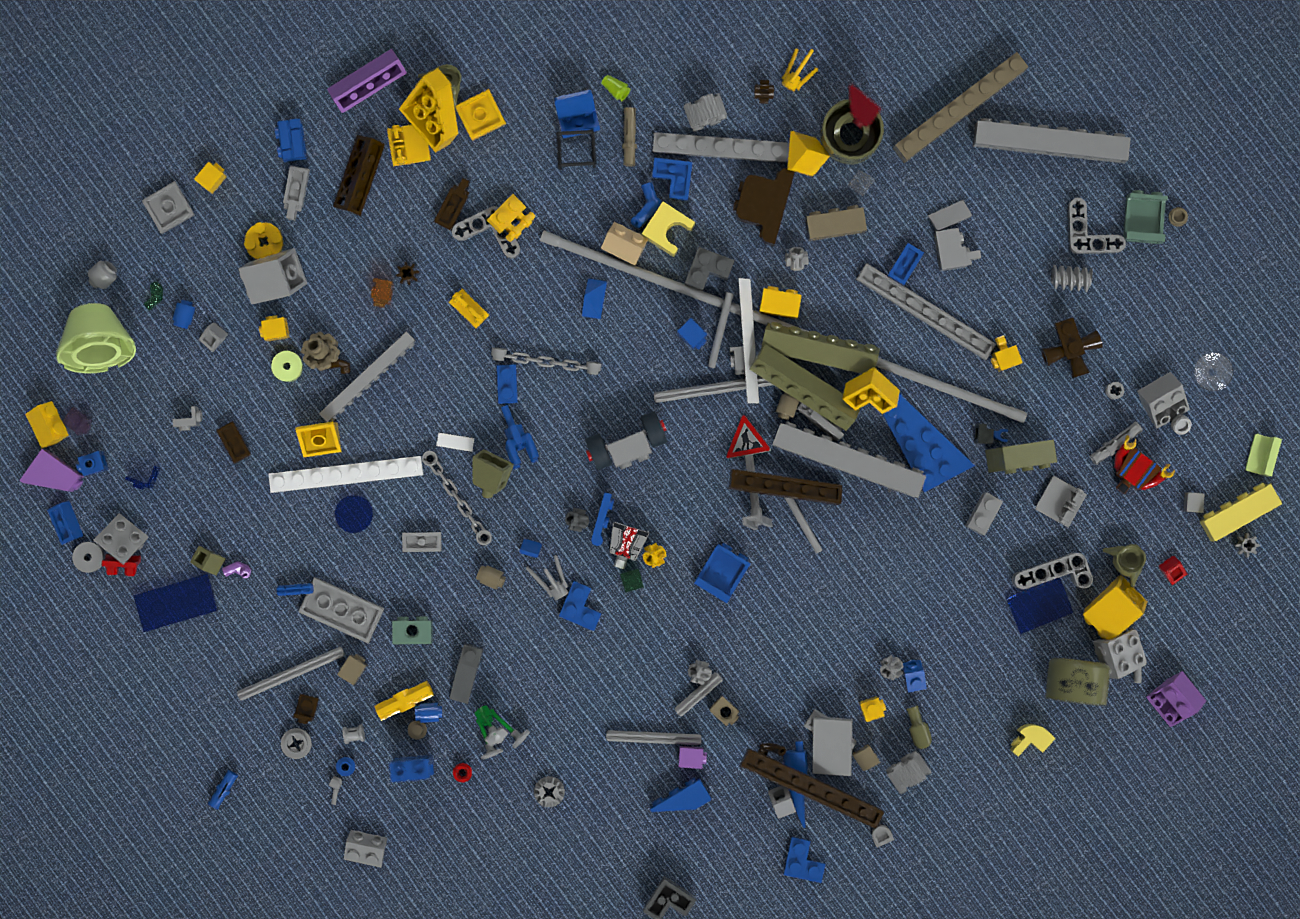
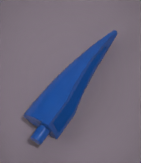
(798, 760)

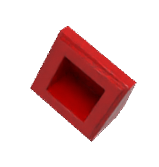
(1173, 570)

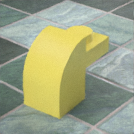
(1031, 734)

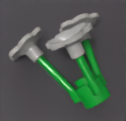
(485, 717)

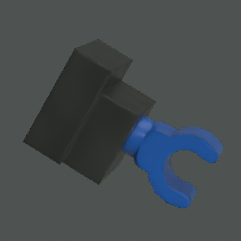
(986, 436)

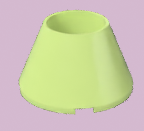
(94, 340)

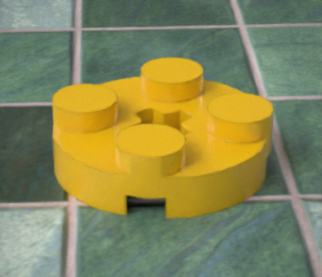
(259, 231)

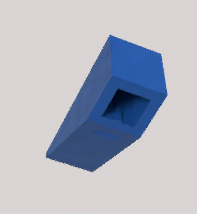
(687, 798)

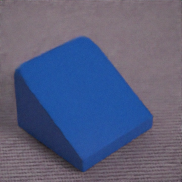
(530, 548)

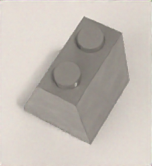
(273, 276)

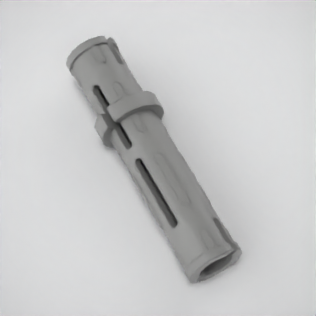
(1110, 447)

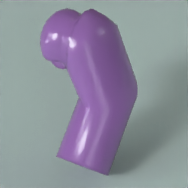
(239, 568)

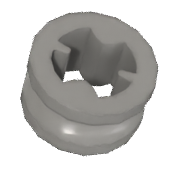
(1115, 384)

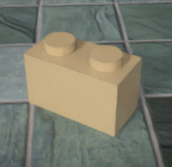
(624, 243)

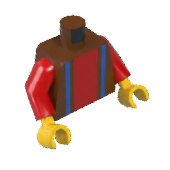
(1137, 469)

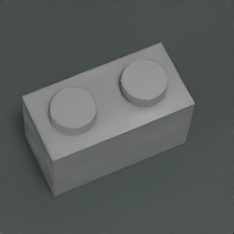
(984, 513)

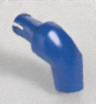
(650, 207)

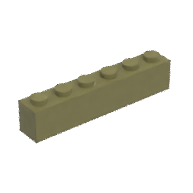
(820, 349)
(804, 386)

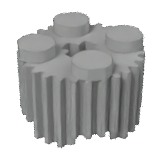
(705, 111)
(908, 772)

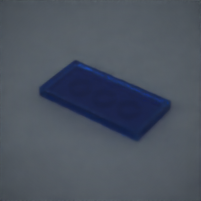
(175, 602)

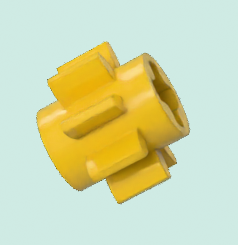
(654, 555)

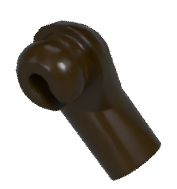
(343, 365)
(772, 747)

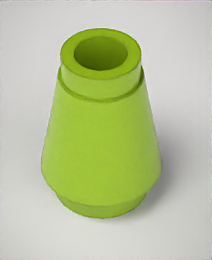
(616, 87)

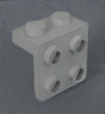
(1122, 654)

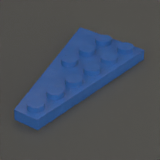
(924, 445)

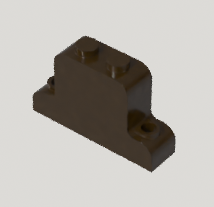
(764, 203)

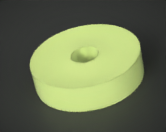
(280, 360)

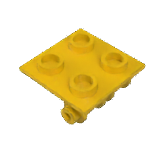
(407, 145)

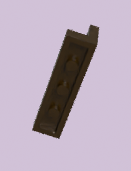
(361, 175)

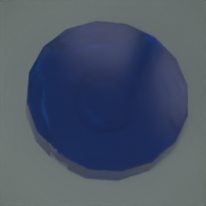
(354, 514)

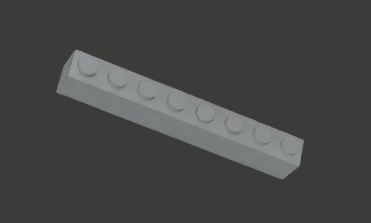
(1051, 141)
(848, 460)

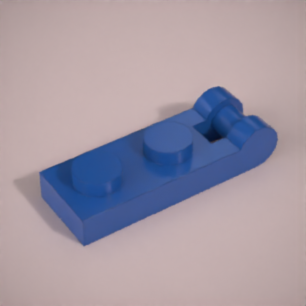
(602, 520)

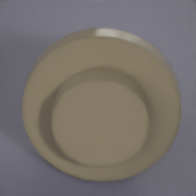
(1178, 217)
(417, 730)

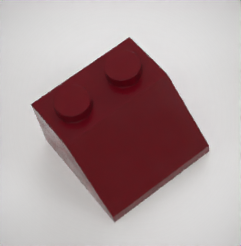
(861, 107)

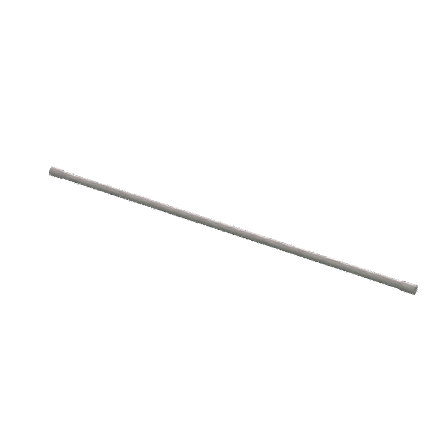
(557, 241)

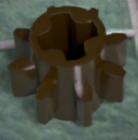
(764, 92)
(402, 275)

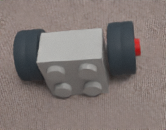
(629, 448)

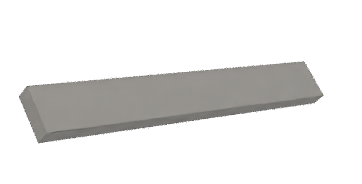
(926, 311)

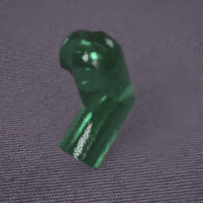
(156, 295)

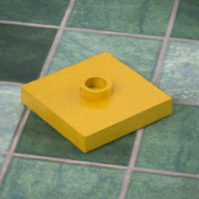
(480, 114)

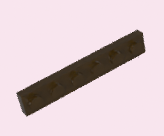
(785, 487)

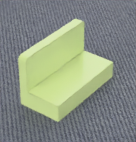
(1263, 455)

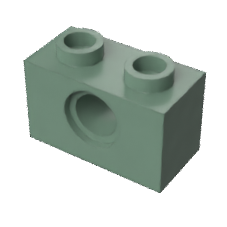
(400, 631)

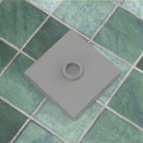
(168, 207)

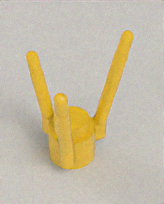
(791, 80)

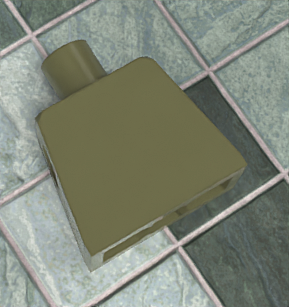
(490, 472)

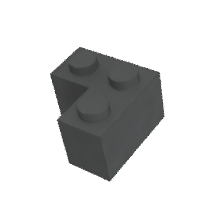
(705, 264)
(668, 894)

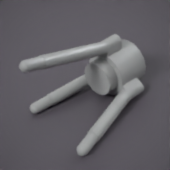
(557, 589)

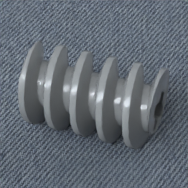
(1071, 277)

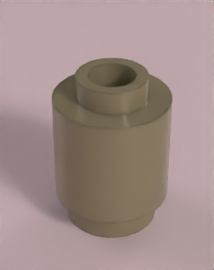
(787, 406)
(491, 577)

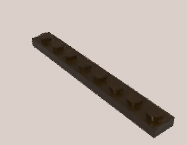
(811, 788)

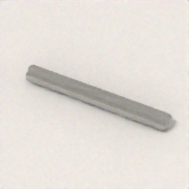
(653, 737)

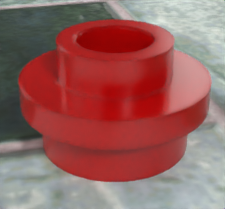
(458, 777)

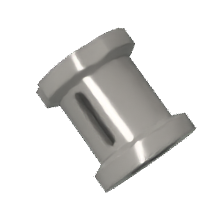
(353, 734)

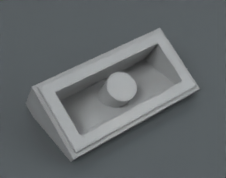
(949, 216)

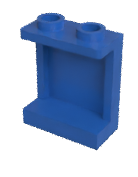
(722, 572)
(411, 768)

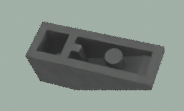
(466, 673)

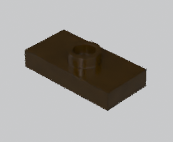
(233, 442)

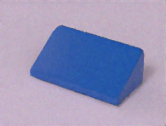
(65, 522)

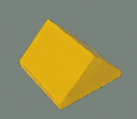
(805, 154)
(319, 439)

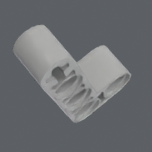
(1050, 574)

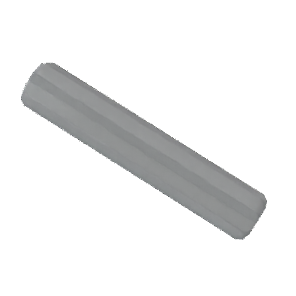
(698, 694)

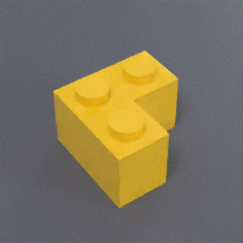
(873, 389)

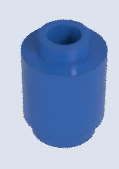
(183, 314)
(428, 712)

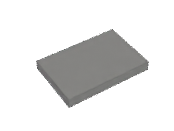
(832, 746)

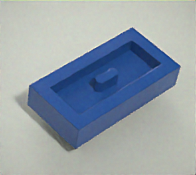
(905, 264)
(507, 384)

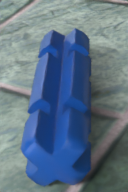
(295, 589)

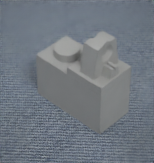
(950, 251)

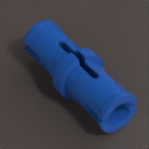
(216, 800)

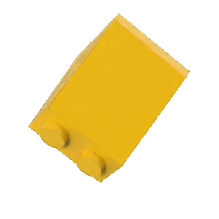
(1115, 609)

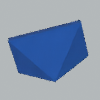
(594, 298)

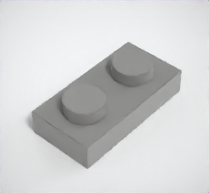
(422, 542)

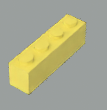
(1241, 512)

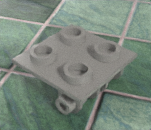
(1061, 501)
(121, 538)

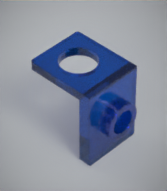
(141, 484)

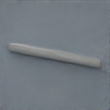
(720, 330)
(804, 525)

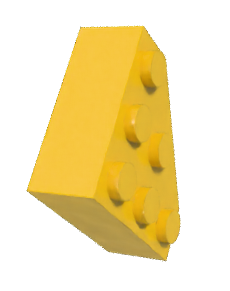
(432, 110)

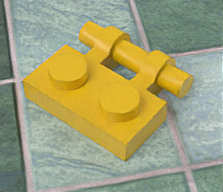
(506, 213)

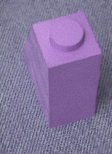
(52, 472)

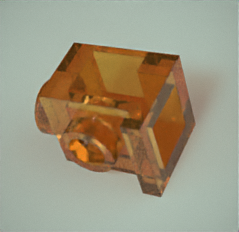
(382, 292)

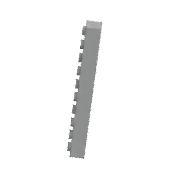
(367, 377)

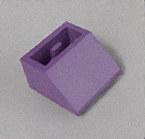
(1176, 699)

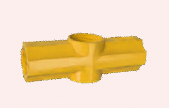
(404, 700)

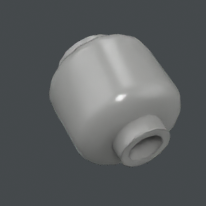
(102, 274)

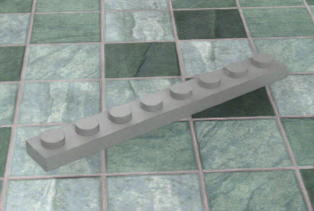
(721, 147)

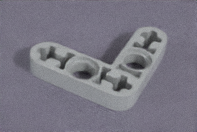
(467, 234)
(1083, 235)

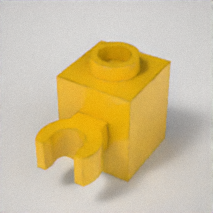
(1005, 357)

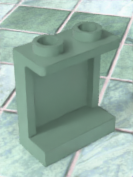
(1144, 217)

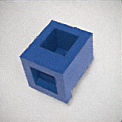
(98, 463)

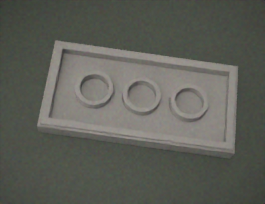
(342, 610)

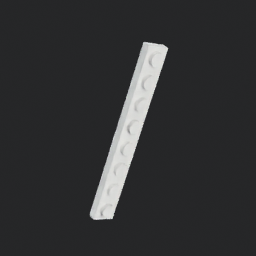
(346, 474)

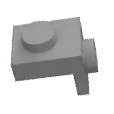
(186, 423)

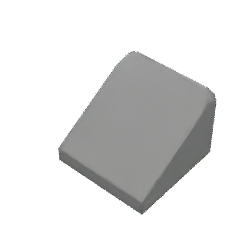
(213, 336)
(1194, 502)

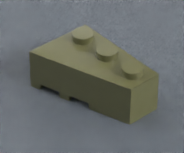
(1021, 456)

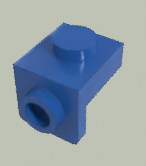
(914, 676)

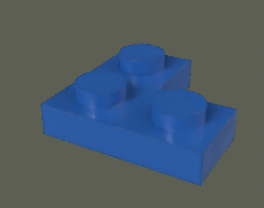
(678, 172)
(576, 611)
(798, 865)

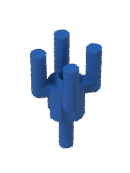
(517, 440)

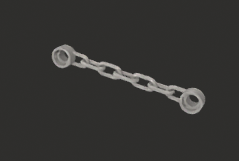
(500, 353)
(454, 493)

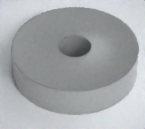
(80, 560)

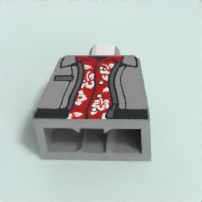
(626, 543)

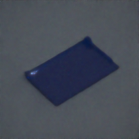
(1039, 605)

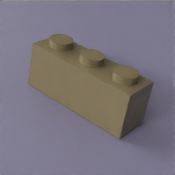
(836, 223)

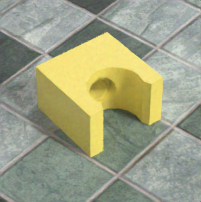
(660, 223)

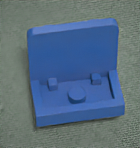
(577, 112)

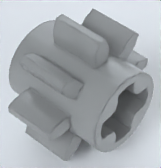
(796, 258)
(1248, 550)
(891, 667)
(699, 672)

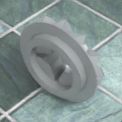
(287, 740)
(558, 791)

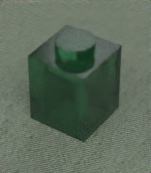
(631, 580)

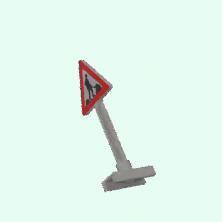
(747, 443)

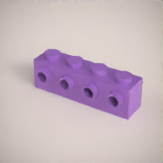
(366, 80)

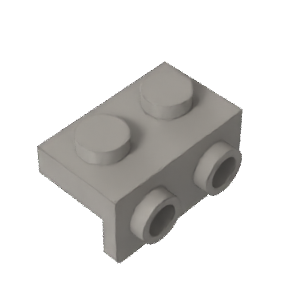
(365, 848)

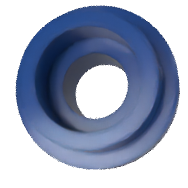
(351, 764)

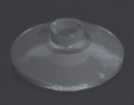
(1222, 368)

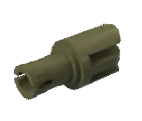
(919, 730)

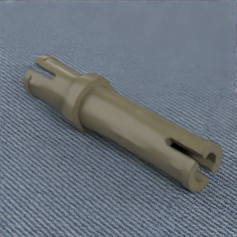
(629, 136)

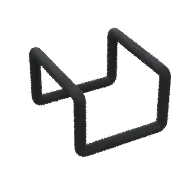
(593, 162)

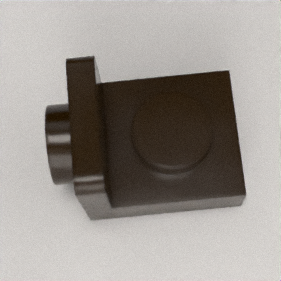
(306, 708)

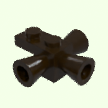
(1071, 347)

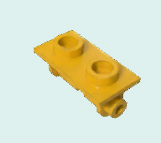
(468, 308)

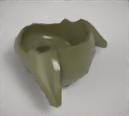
(453, 75)
(1128, 560)

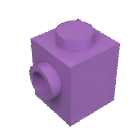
(692, 757)

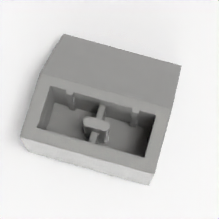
(1164, 399)

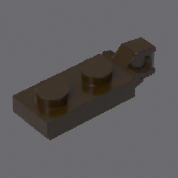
(453, 205)

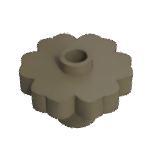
(320, 351)

